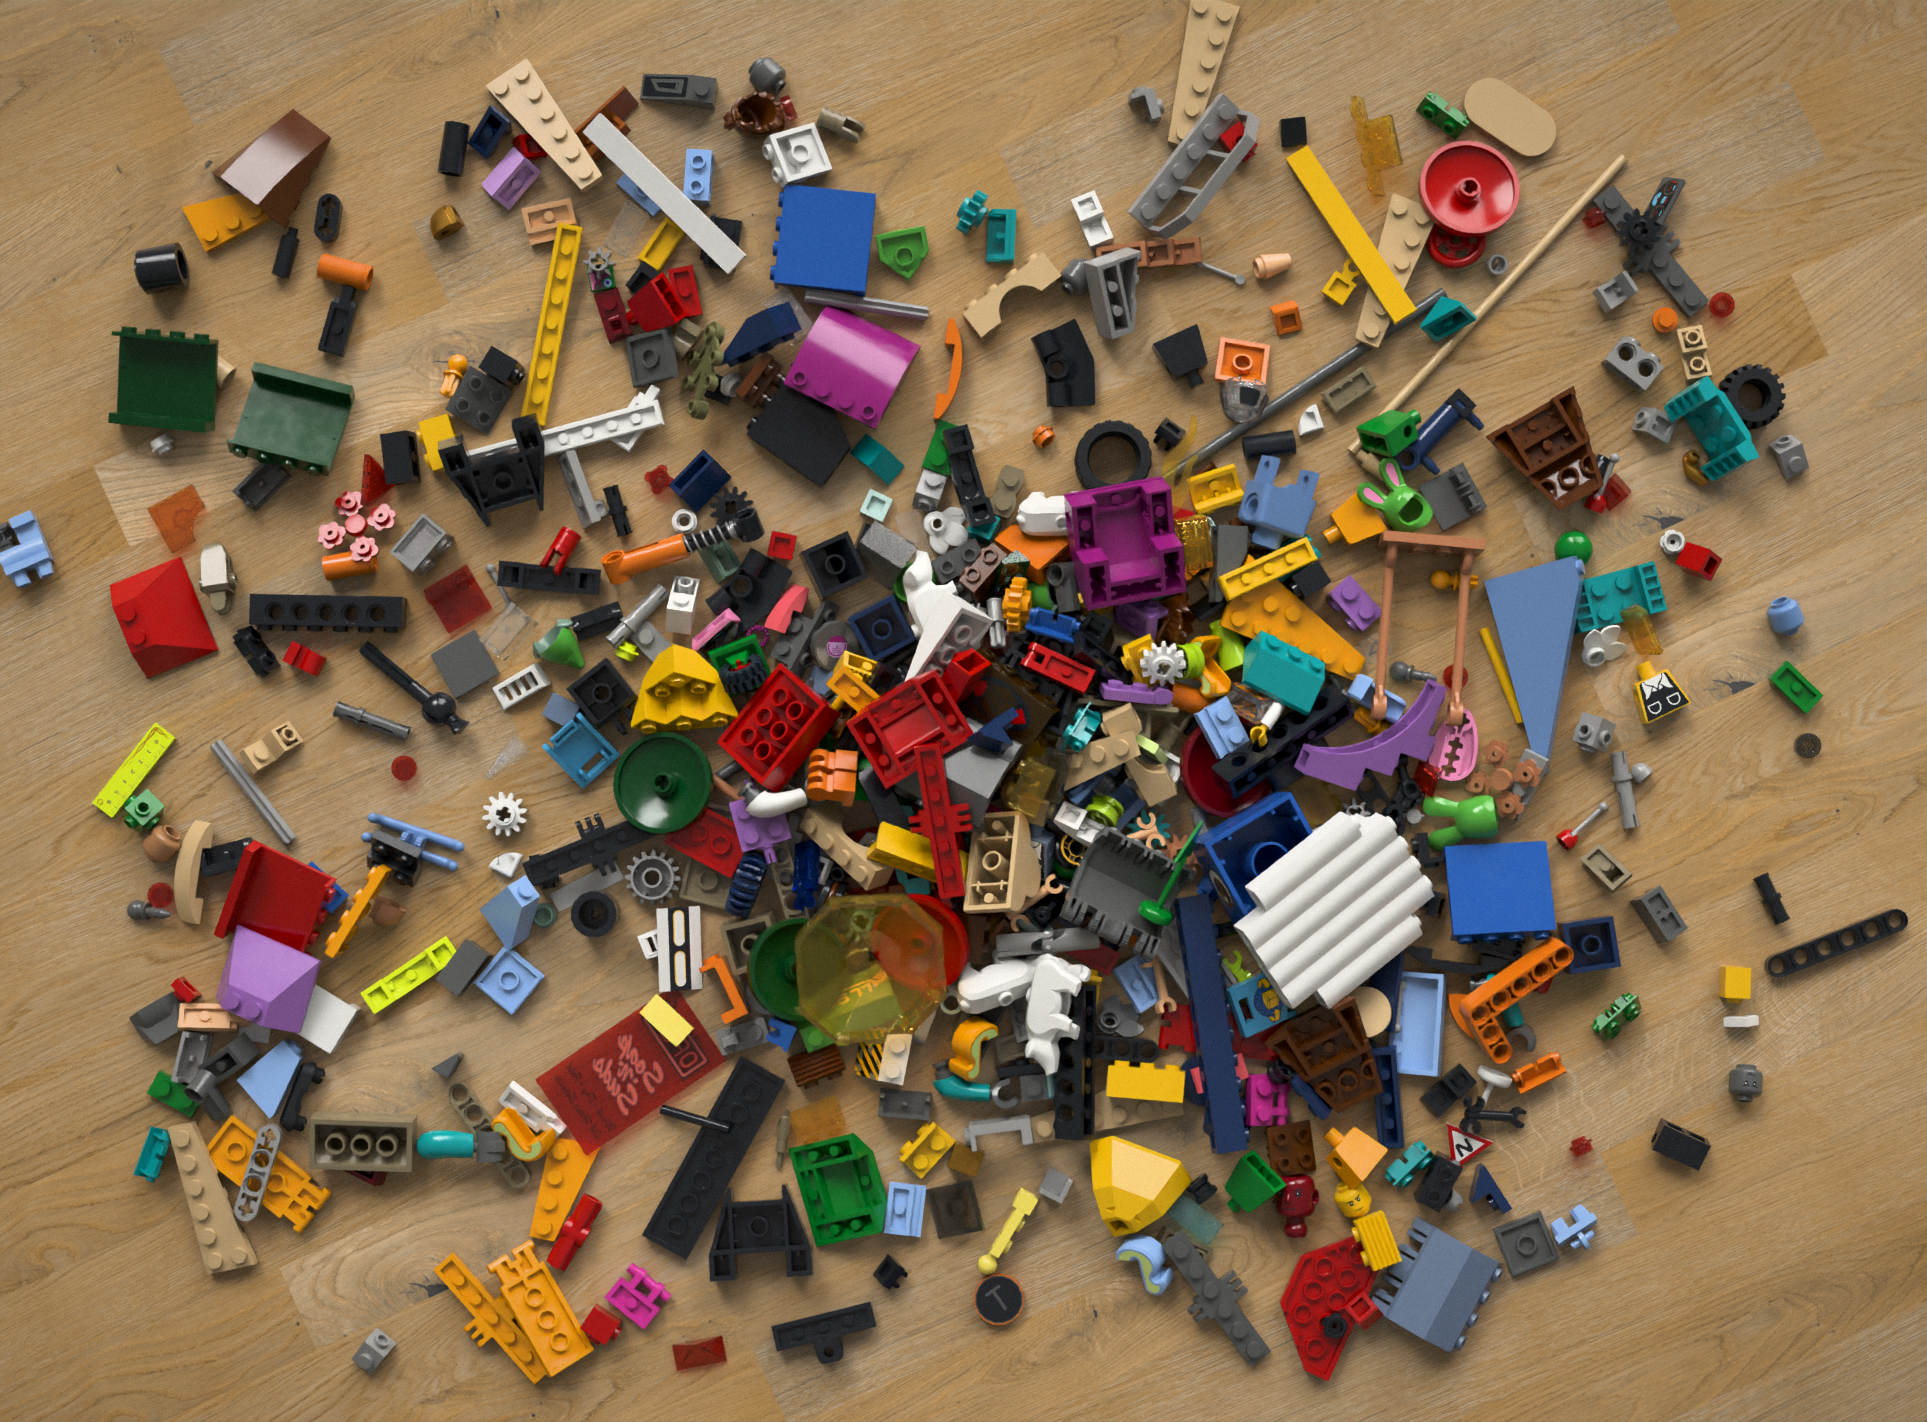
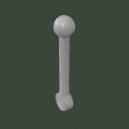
(1239, 279)
(490, 568)
(1403, 985)

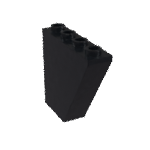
(801, 433)

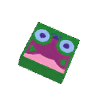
(606, 283)

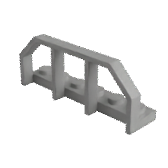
(1185, 160)

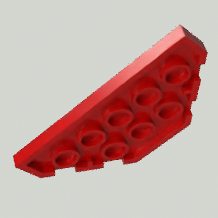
(1320, 1286)

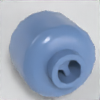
(1785, 615)

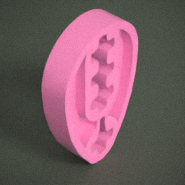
(1466, 754)

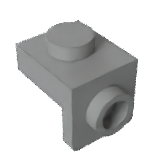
(1153, 106)
(1615, 291)
(1789, 455)
(929, 491)
(373, 1351)

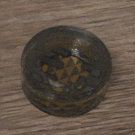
(1807, 745)

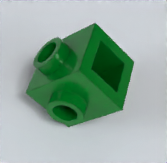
(142, 811)

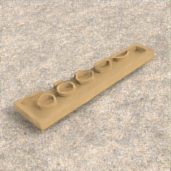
(1203, 49)
(536, 111)
(1400, 246)
(1093, 760)
(1109, 1114)
(214, 1220)

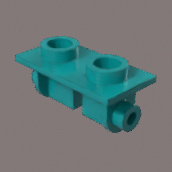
(1084, 720)
(153, 1154)
(1417, 1160)

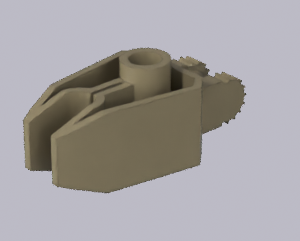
(217, 577)

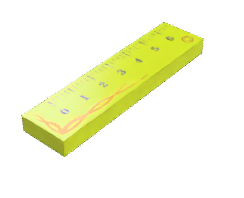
(134, 770)

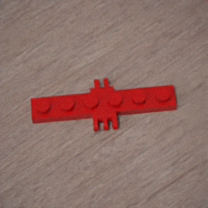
(940, 820)

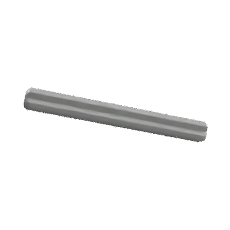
(866, 304)
(253, 792)

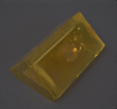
(1641, 630)

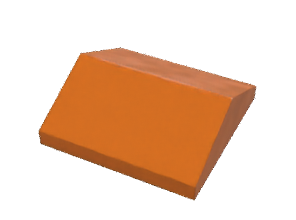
(1241, 359)

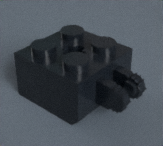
(621, 695)

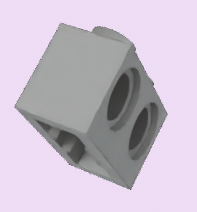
(1629, 370)

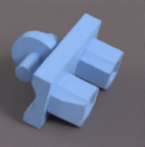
(1584, 1221)

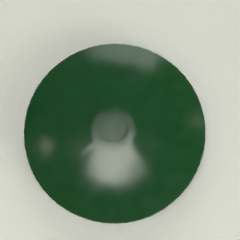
(663, 783)
(773, 969)

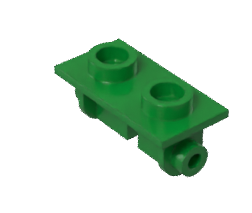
(1450, 122)

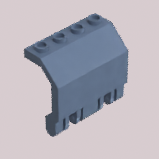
(1438, 1287)

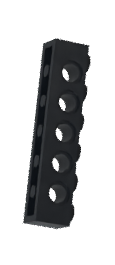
(263, 604)
(1284, 742)
(1081, 1074)

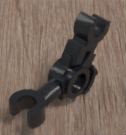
(1405, 793)

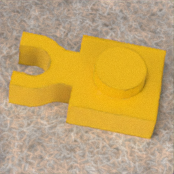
(1340, 285)

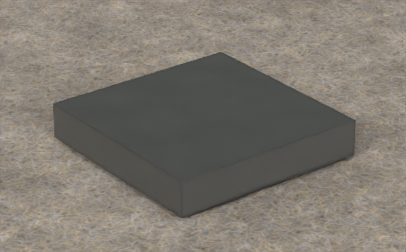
(652, 357)
(465, 664)
(1525, 1243)

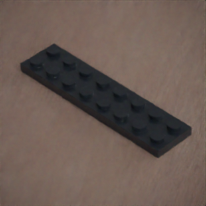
(713, 1158)

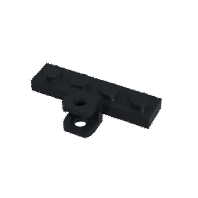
(881, 681)
(824, 1330)

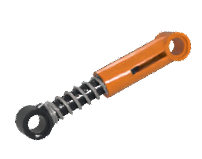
(622, 565)

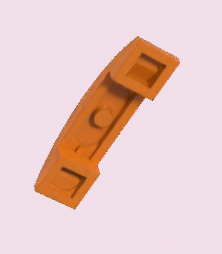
(944, 401)

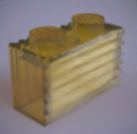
(1196, 542)

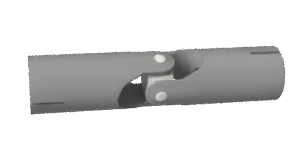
(1058, 940)

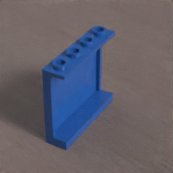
(823, 239)
(1499, 892)

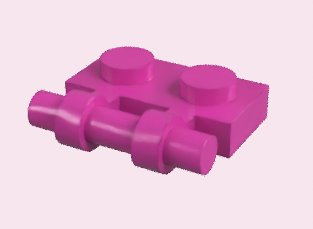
(1260, 1101)
(632, 1301)

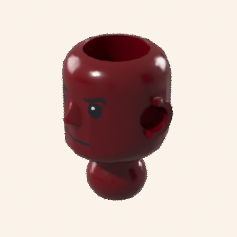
(1296, 1202)

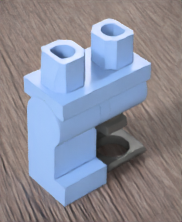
(29, 554)

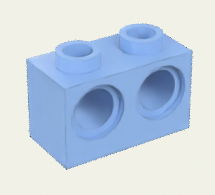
(699, 176)

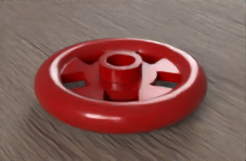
(1450, 260)

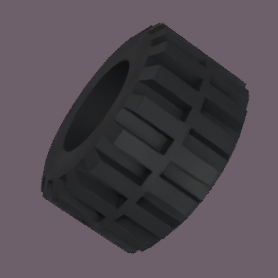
(1767, 385)

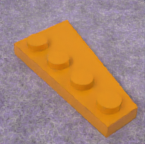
(223, 219)
(336, 941)
(560, 1184)

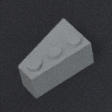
(1112, 291)

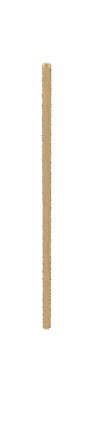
(1505, 285)

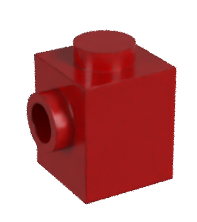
(1231, 137)
(1698, 561)
(601, 1325)

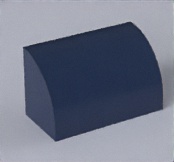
(699, 481)

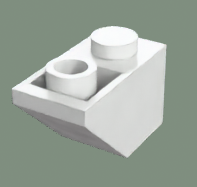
(682, 605)

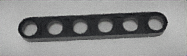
(1837, 946)

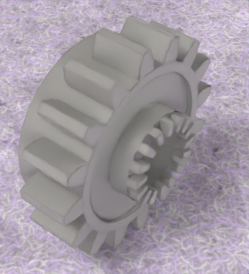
(639, 877)

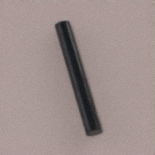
(696, 1119)

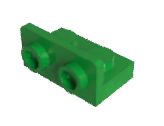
(936, 456)

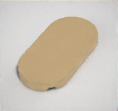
(1509, 117)
(1372, 1005)

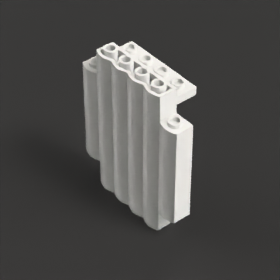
(1335, 909)

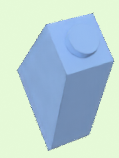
(512, 912)
(273, 1076)

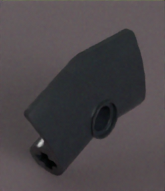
(1068, 347)
(765, 582)

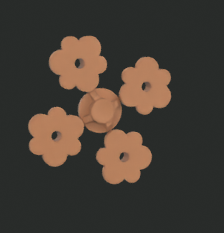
(1503, 779)

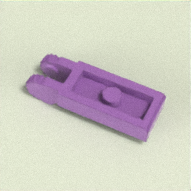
(1137, 692)

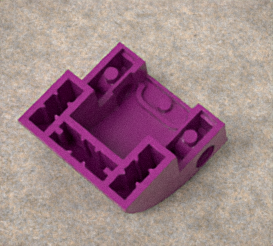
(852, 365)
(1124, 543)

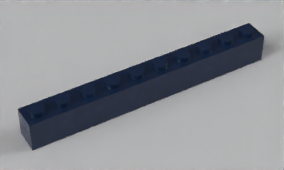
(1210, 1024)

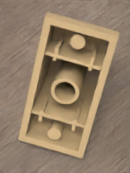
(1001, 865)

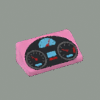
(714, 631)

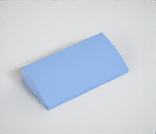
(1421, 1024)

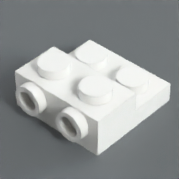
(796, 155)

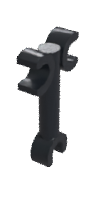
(1474, 1113)

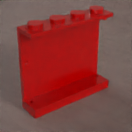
(277, 898)

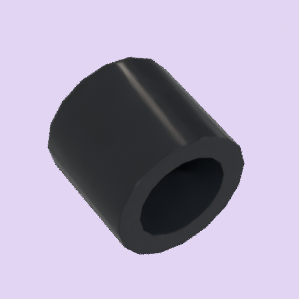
(161, 268)
(583, 908)

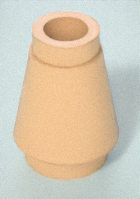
(1270, 265)

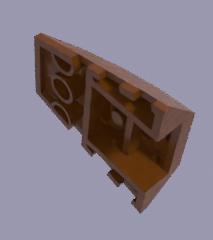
(276, 165)
(1552, 450)
(1330, 1053)

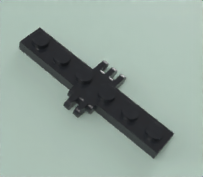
(595, 847)

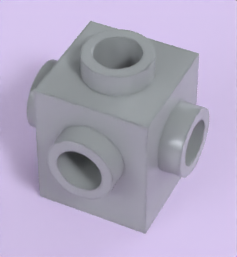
(1593, 733)

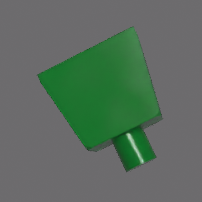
(1389, 432)
(1252, 1183)

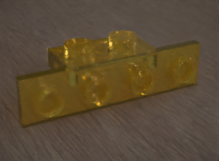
(1378, 144)

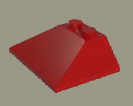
(162, 618)
(905, 717)

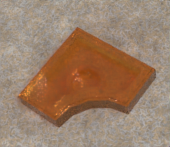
(176, 517)

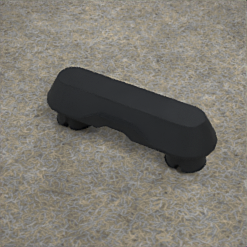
(306, 1074)

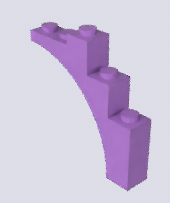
(1381, 753)

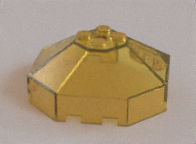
(862, 998)

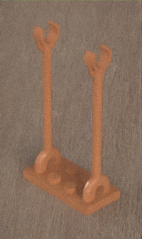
(1441, 547)

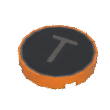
(998, 1298)

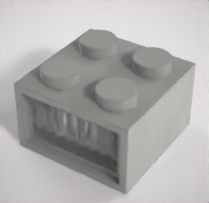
(422, 545)

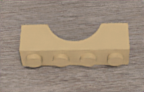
(1036, 276)
(1153, 780)
(825, 828)

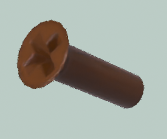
(1210, 466)

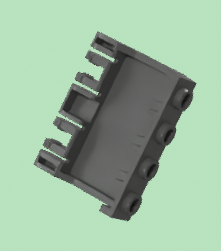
(971, 777)
(1113, 882)

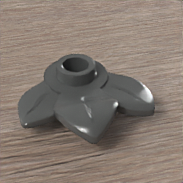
(1122, 1016)

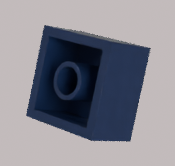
(882, 627)
(1592, 943)

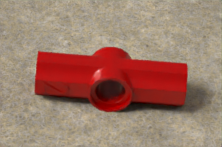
(574, 1232)

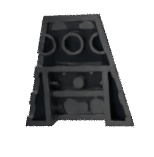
(1045, 686)

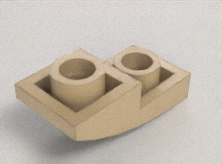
(1693, 353)

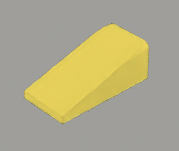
(666, 1020)

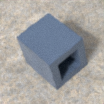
(561, 709)

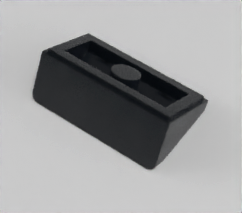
(1203, 608)

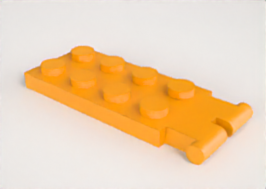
(289, 1186)
(540, 1309)

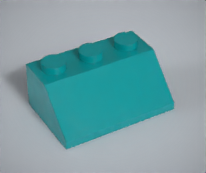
(1282, 672)

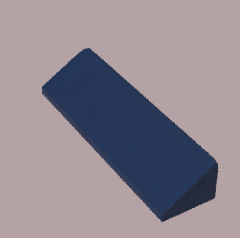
(1388, 982)
(1389, 1102)

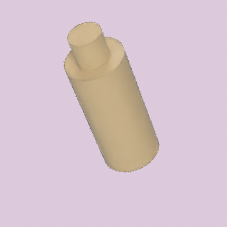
(1370, 462)

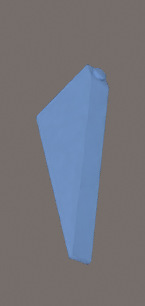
(1536, 629)

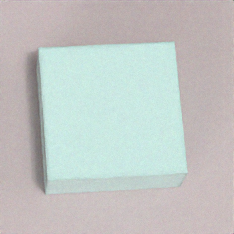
(876, 505)

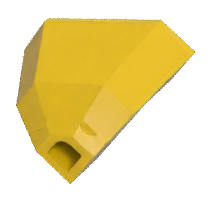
(681, 694)
(1133, 1183)

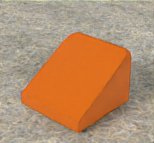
(1286, 317)

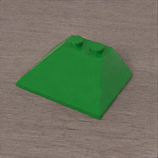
(840, 1188)

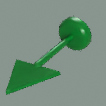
(1155, 910)

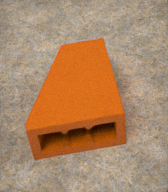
(1040, 550)

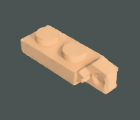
(208, 1018)

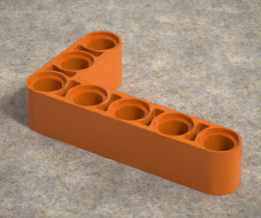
(1509, 993)

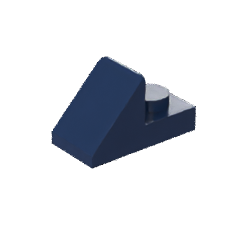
(490, 132)
(993, 734)
(1485, 1184)

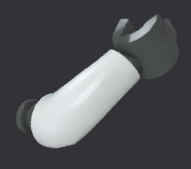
(773, 804)

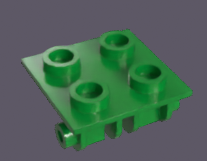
(1628, 1011)

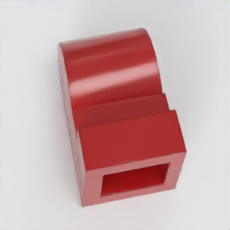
(304, 658)

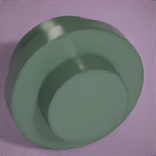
(545, 915)

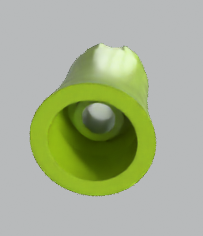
(1231, 649)

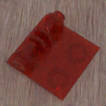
(457, 599)

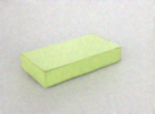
(1151, 749)

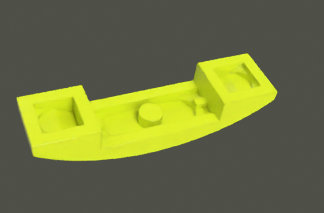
(409, 975)

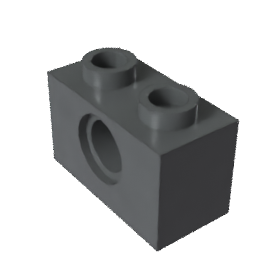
(950, 565)

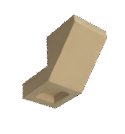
(271, 747)

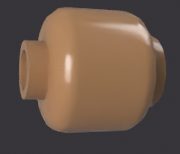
(162, 843)

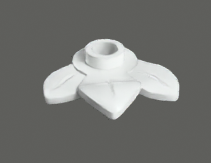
(950, 529)
(1602, 646)

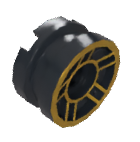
(1063, 853)

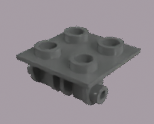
(478, 400)
(1452, 496)

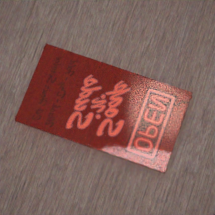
(627, 1074)

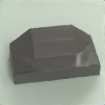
(158, 1019)

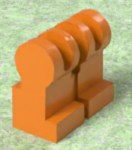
(832, 776)

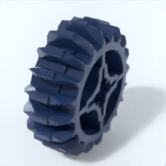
(746, 884)

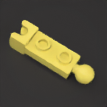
(1023, 1204)

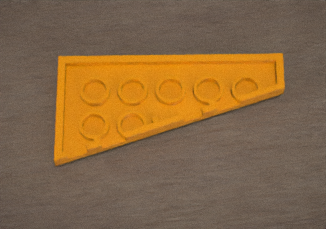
(1291, 621)

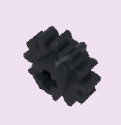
(1629, 233)
(724, 500)

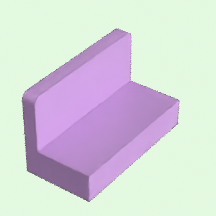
(510, 178)

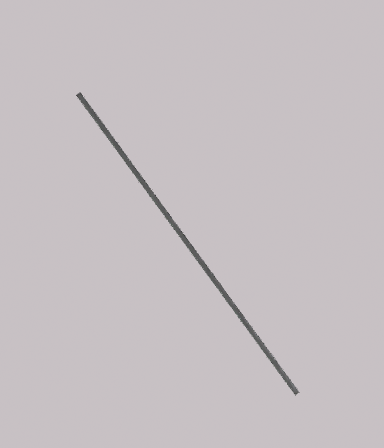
(1204, 453)

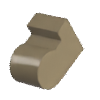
(686, 338)

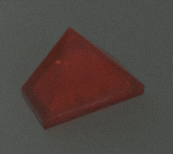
(373, 482)
(699, 1352)

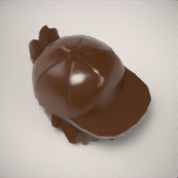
(755, 116)
(1177, 623)

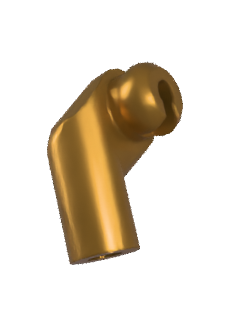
(1691, 468)

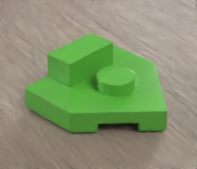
(903, 249)

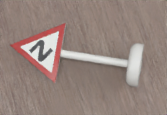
(1467, 1145)

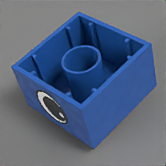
(1247, 846)

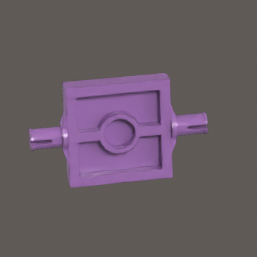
(758, 832)

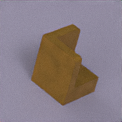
(964, 1160)

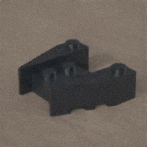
(501, 477)
(760, 1228)

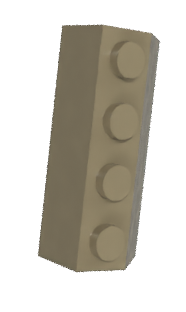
(362, 1141)

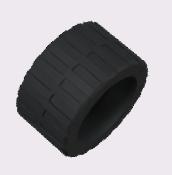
(1111, 429)

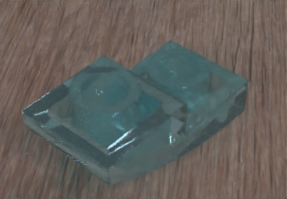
(1195, 1219)

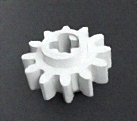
(1172, 661)
(508, 823)

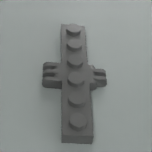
(1658, 260)
(1216, 1297)

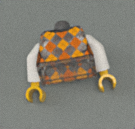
(1255, 708)

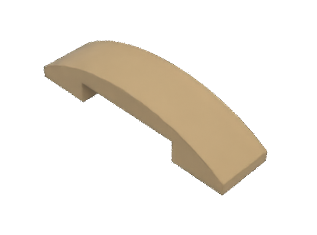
(187, 871)

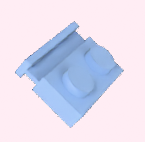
(1221, 727)
(1137, 983)
(905, 1209)

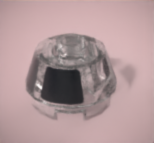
(1243, 399)

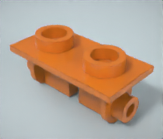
(1536, 1074)

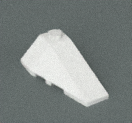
(949, 630)

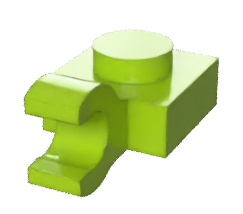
(1236, 969)

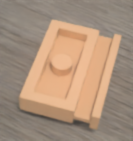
(543, 219)

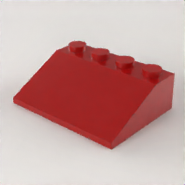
(778, 728)

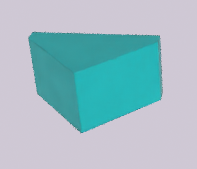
(1446, 318)
(877, 459)

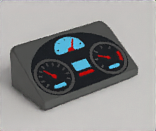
(1664, 199)

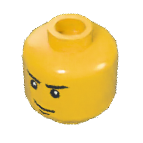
(1353, 1202)

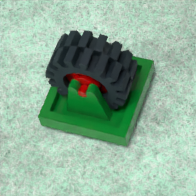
(740, 665)

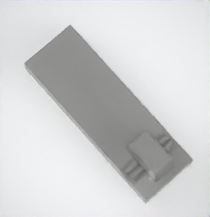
(588, 510)

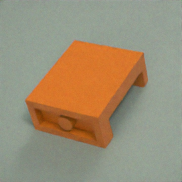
(731, 986)

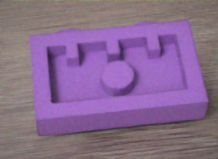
(1353, 604)
(1140, 616)

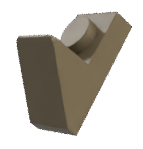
(1606, 868)

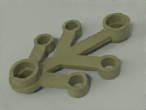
(704, 373)

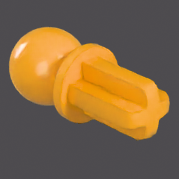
(457, 365)
(1442, 579)
(1371, 725)

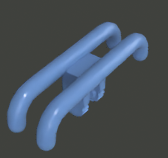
(418, 837)

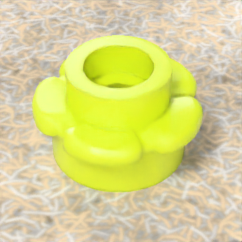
(627, 651)

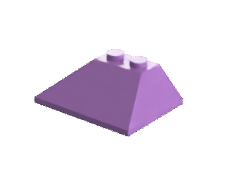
(267, 981)

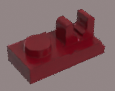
(613, 315)

